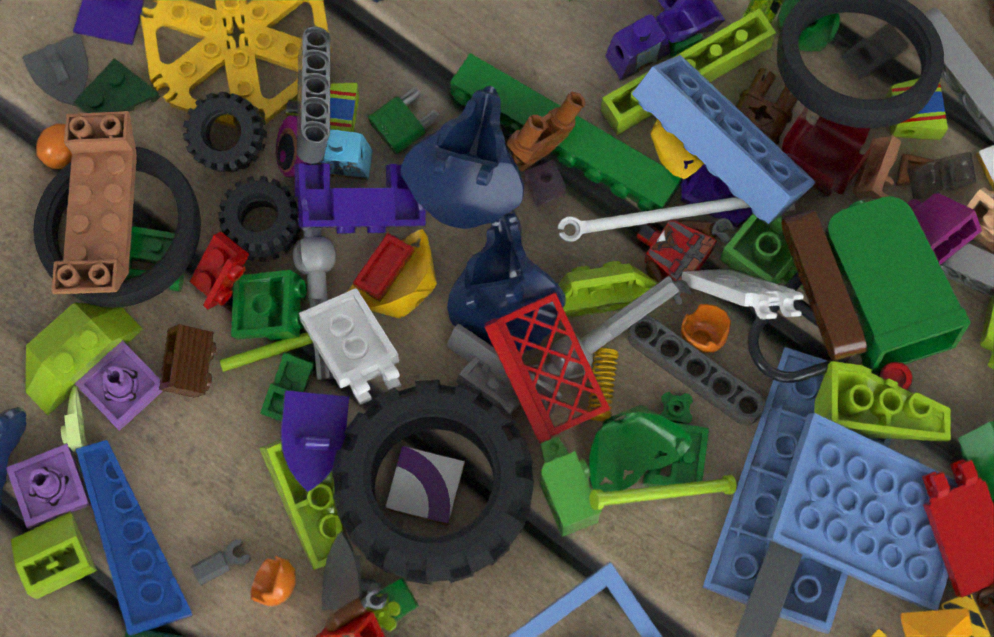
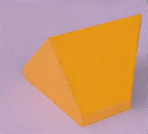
(937, 623)

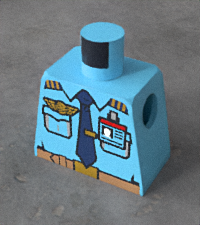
(345, 153)

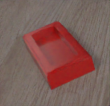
(383, 267)

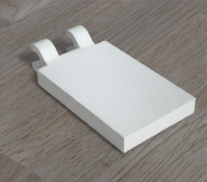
(745, 291)
(352, 343)

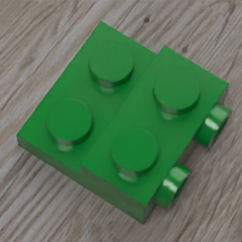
(267, 305)

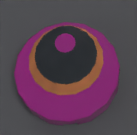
(286, 147)

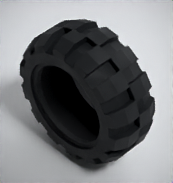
(422, 409)

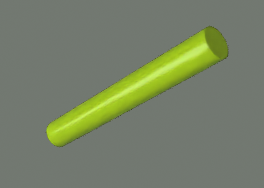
(265, 352)

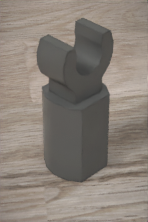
(219, 563)

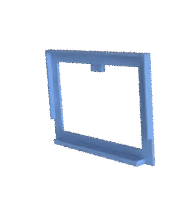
(581, 593)

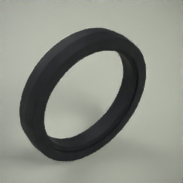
(851, 110)
(159, 276)

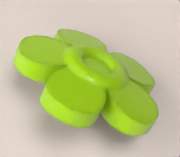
(384, 614)

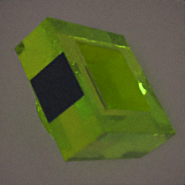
(768, 8)

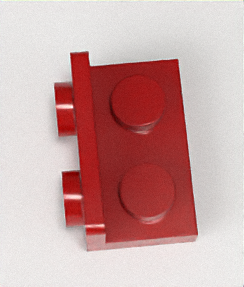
(219, 270)

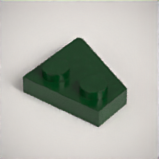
(115, 91)

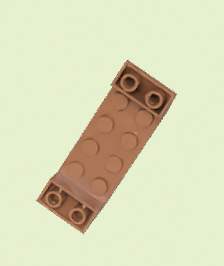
(98, 203)

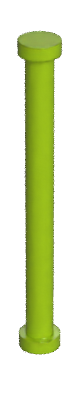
(599, 499)

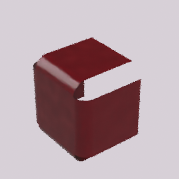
(826, 152)

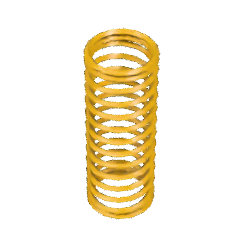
(608, 358)

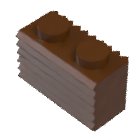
(187, 361)

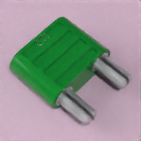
(398, 124)

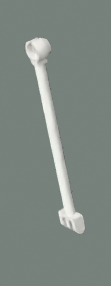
(651, 216)

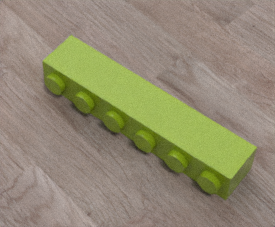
(709, 57)

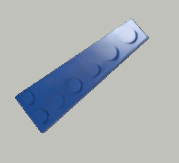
(135, 560)

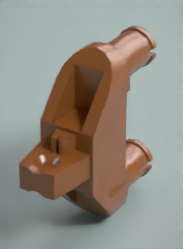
(544, 133)

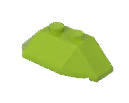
(603, 288)
(72, 348)

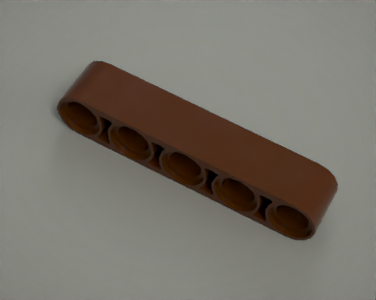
(823, 285)

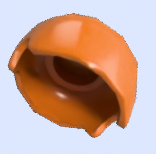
(51, 147)
(706, 328)
(273, 582)

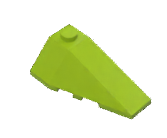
(879, 406)
(310, 512)

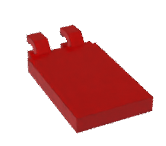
(962, 526)

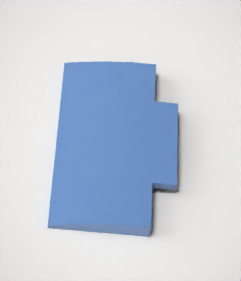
(743, 539)

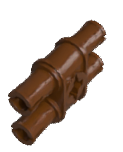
(775, 114)

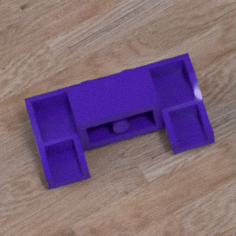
(687, 17)

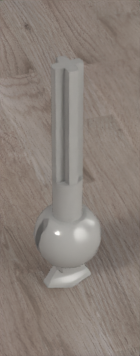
(315, 257)
(607, 330)

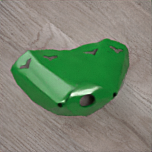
(632, 446)

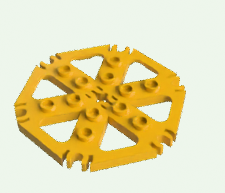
(213, 49)

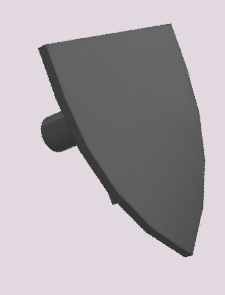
(60, 69)
(342, 575)

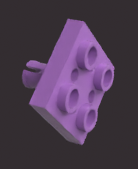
(113, 377)
(32, 476)

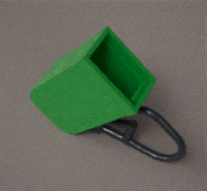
(893, 287)

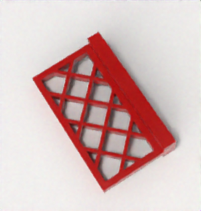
(521, 380)

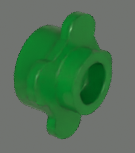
(683, 401)

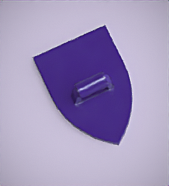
(109, 19)
(312, 433)

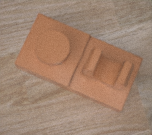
(876, 168)

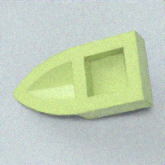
(74, 429)

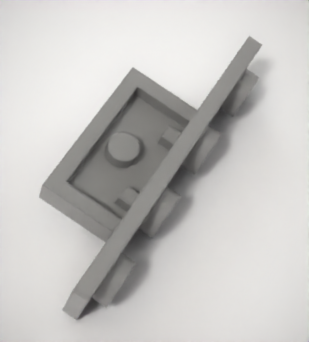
(487, 372)

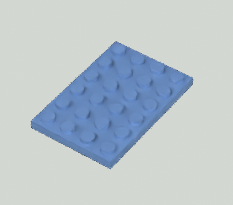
(861, 512)

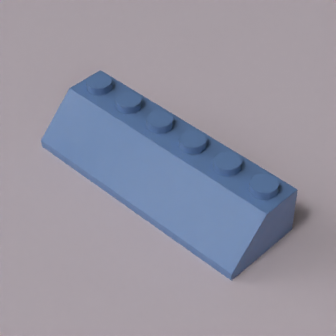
(722, 138)

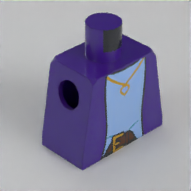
(641, 45)

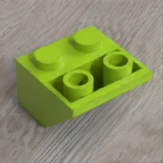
(51, 556)

